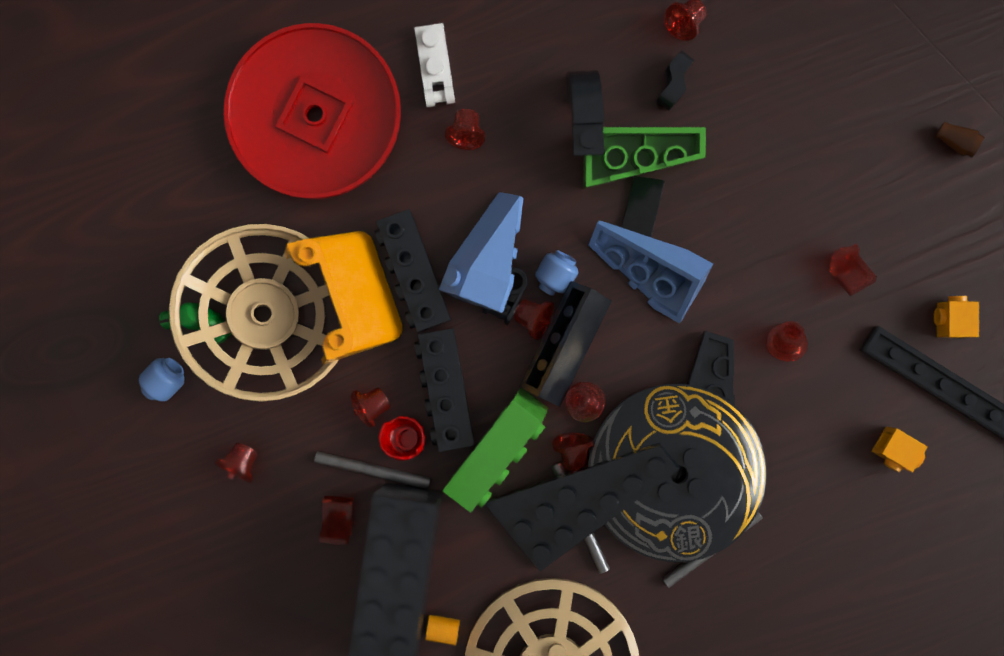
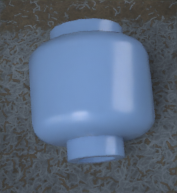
(556, 272)
(161, 379)

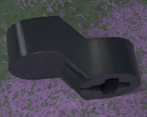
(675, 80)

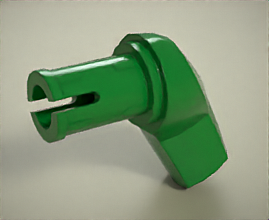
(190, 320)

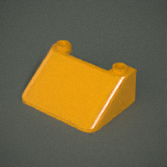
(356, 290)

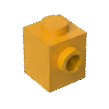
(957, 318)
(899, 450)

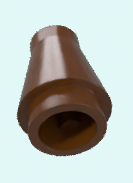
(960, 139)

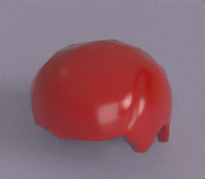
(402, 438)

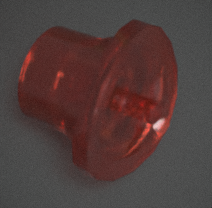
(684, 19)
(465, 131)
(534, 317)
(787, 341)
(585, 401)
(369, 405)
(573, 449)
(239, 462)

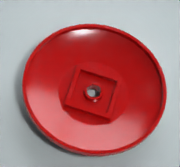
(306, 70)

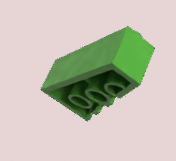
(641, 151)
(496, 451)

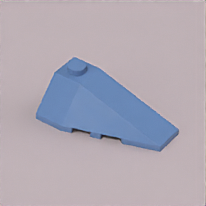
(483, 263)
(658, 269)

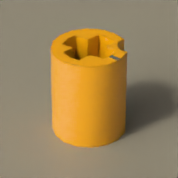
(442, 630)

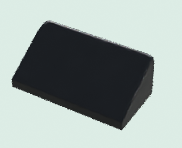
(643, 205)

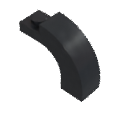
(587, 112)

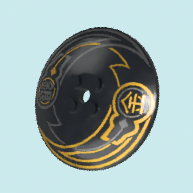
(721, 465)

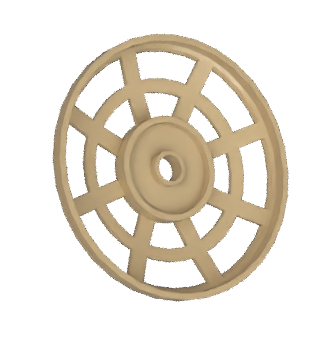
(241, 317)
(557, 643)

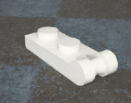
(434, 63)

